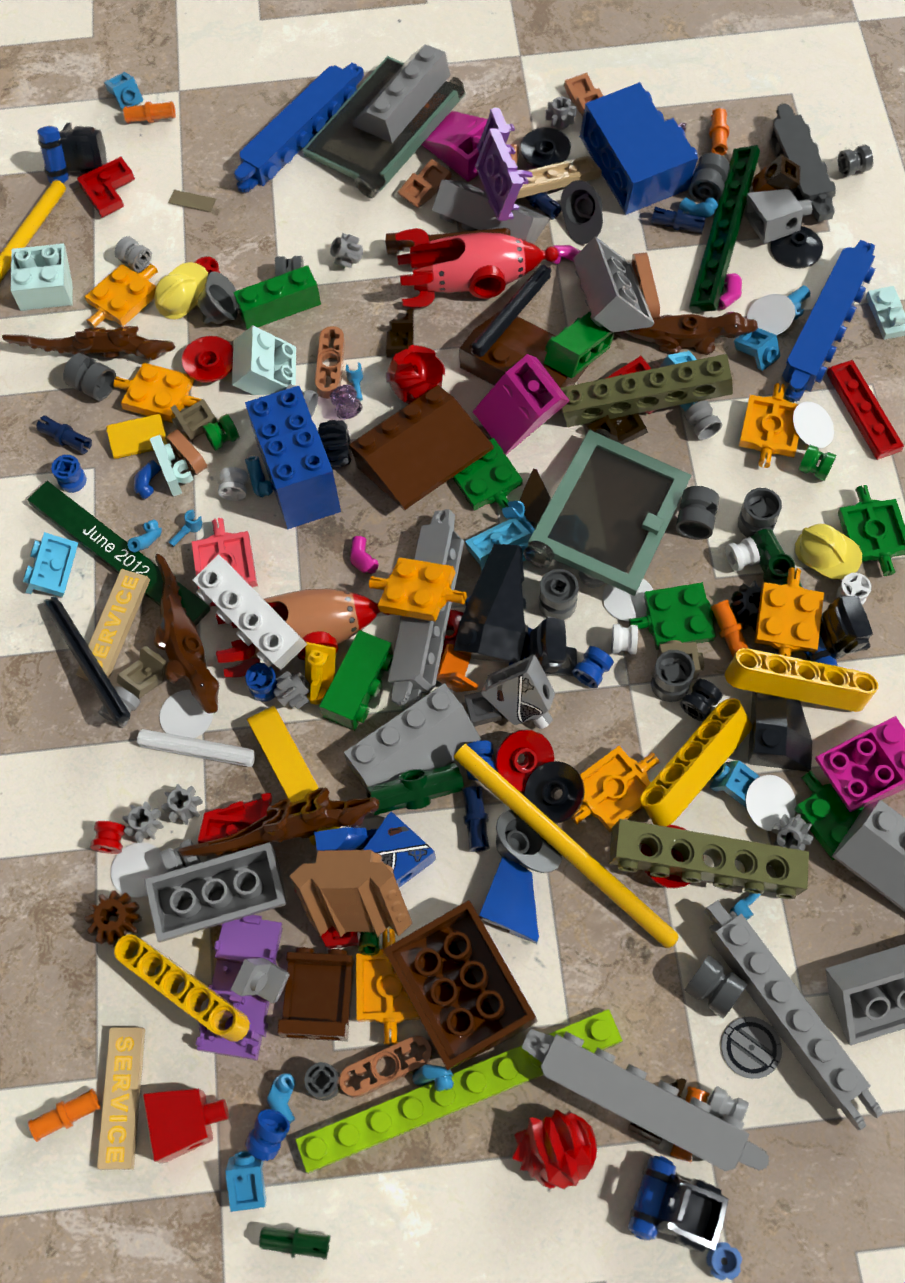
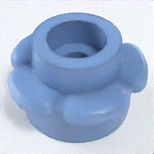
(733, 1256)

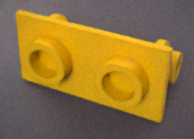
(319, 670)

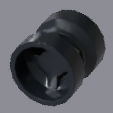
(702, 698)

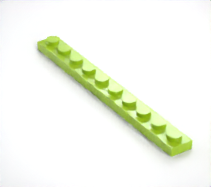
(428, 1105)

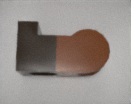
(777, 175)

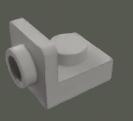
(260, 978)

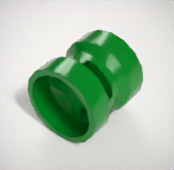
(215, 431)
(811, 459)

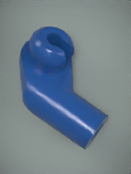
(143, 477)

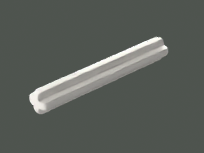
(196, 748)

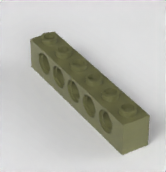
(648, 390)
(788, 863)

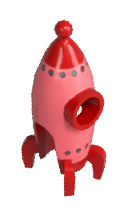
(466, 263)

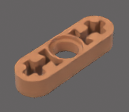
(645, 278)
(326, 352)
(358, 1067)

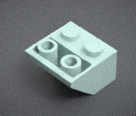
(41, 277)
(262, 362)

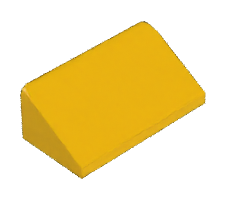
(133, 435)

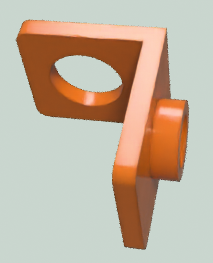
(453, 671)

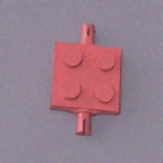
(230, 546)

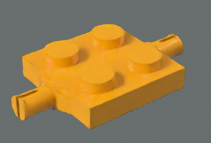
(121, 295)
(156, 391)
(770, 426)
(417, 589)
(789, 616)
(614, 787)
(380, 992)

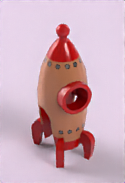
(315, 615)

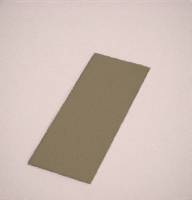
(192, 200)

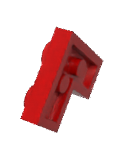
(101, 185)

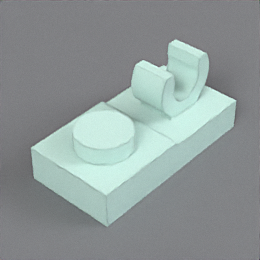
(887, 312)
(172, 473)

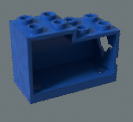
(636, 148)
(294, 457)

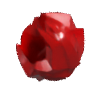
(414, 372)
(557, 1149)

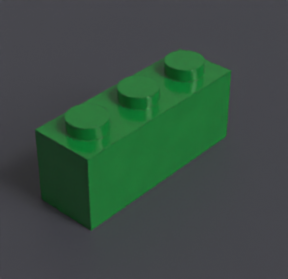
(277, 297)
(577, 346)
(357, 680)

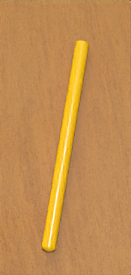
(31, 224)
(567, 847)

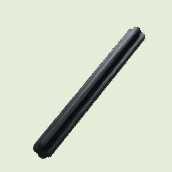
(510, 311)
(87, 661)

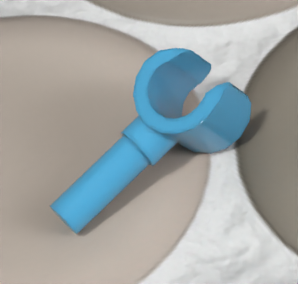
(355, 377)
(516, 510)
(190, 526)
(742, 906)

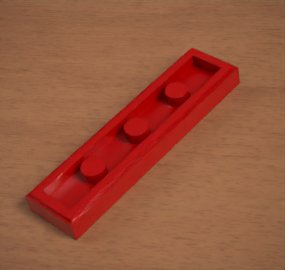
(865, 409)

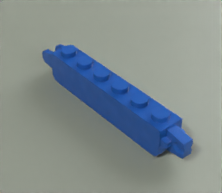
(296, 126)
(827, 319)

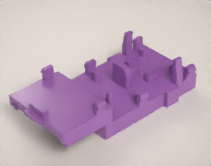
(497, 168)
(239, 941)

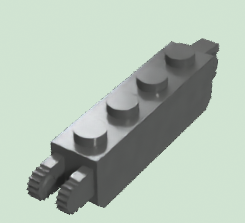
(793, 140)

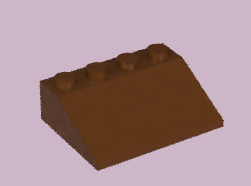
(514, 343)
(420, 447)
(460, 985)

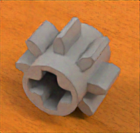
(561, 113)
(346, 250)
(292, 689)
(189, 806)
(138, 815)
(793, 825)

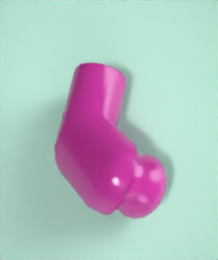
(566, 251)
(734, 291)
(360, 558)

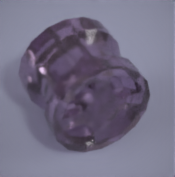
(346, 402)

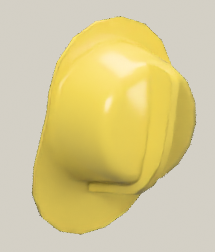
(180, 290)
(828, 551)

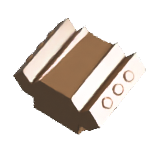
(350, 893)

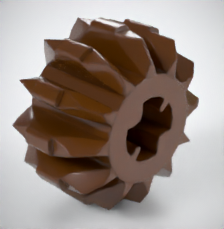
(114, 906)

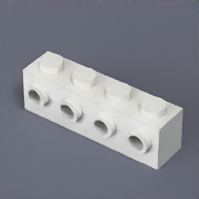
(249, 612)

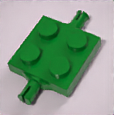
(489, 479)
(875, 528)
(677, 614)
(826, 813)

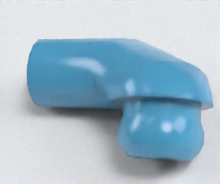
(798, 297)

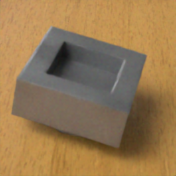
(480, 709)

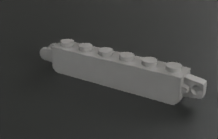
(419, 640)
(791, 1014)
(644, 1103)

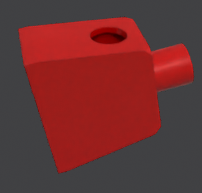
(181, 1121)

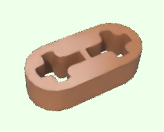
(186, 451)

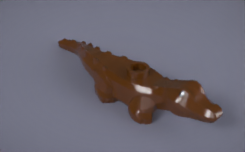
(693, 331)
(98, 340)
(182, 644)
(290, 821)

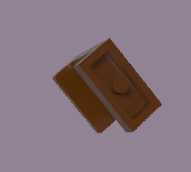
(317, 995)

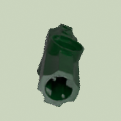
(772, 557)
(416, 788)

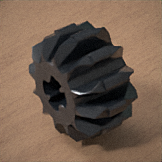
(336, 442)
(746, 604)

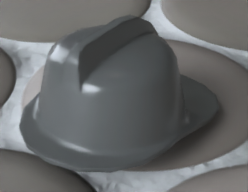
(582, 211)
(218, 299)
(523, 845)

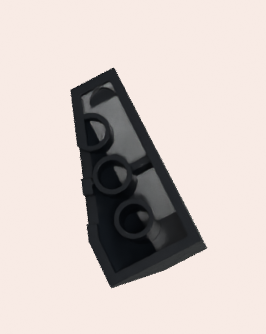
(494, 616)
(779, 733)

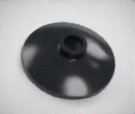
(545, 147)
(798, 249)
(546, 781)

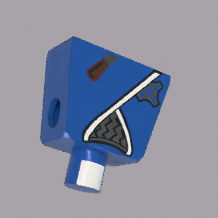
(401, 849)

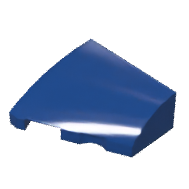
(343, 838)
(512, 901)

